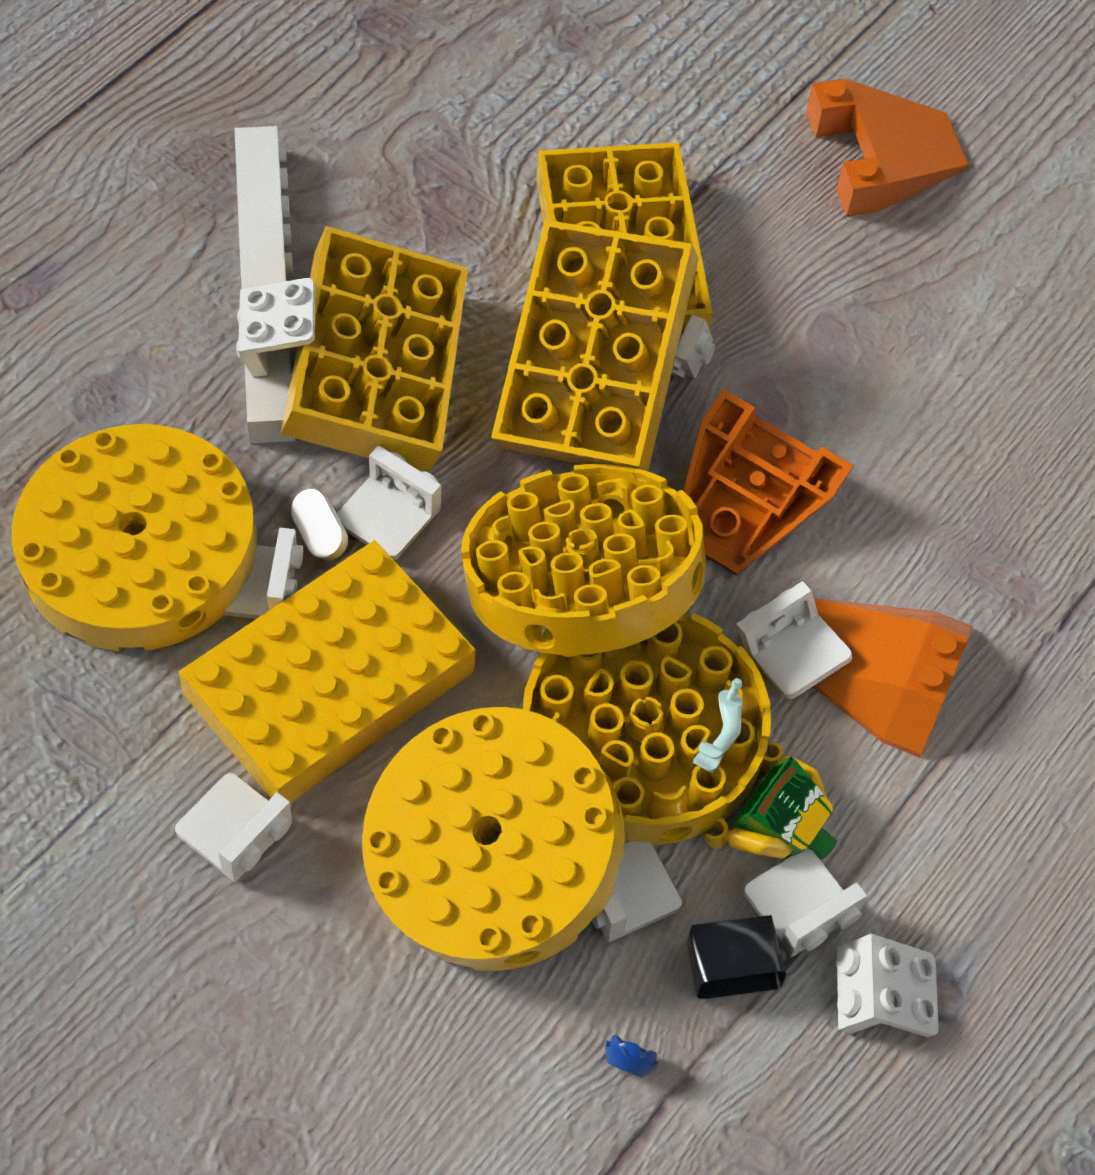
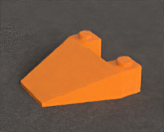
(901, 140)

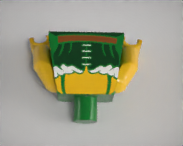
(781, 813)

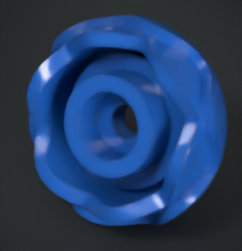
(630, 1057)

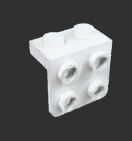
(274, 319)
(693, 349)
(391, 503)
(270, 578)
(793, 642)
(234, 825)
(640, 895)
(804, 901)
(887, 986)

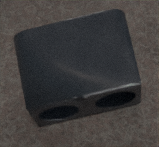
(735, 957)

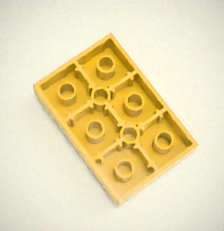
(625, 191)
(595, 346)
(378, 350)
(327, 672)

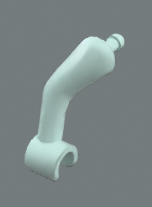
(730, 708)

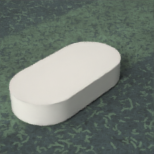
(319, 525)

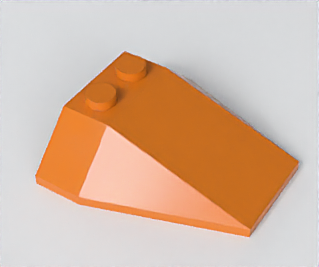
(754, 482)
(896, 669)

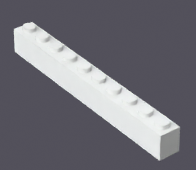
(264, 263)

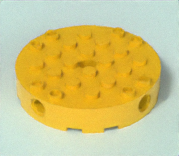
(135, 537)
(584, 559)
(676, 689)
(529, 888)

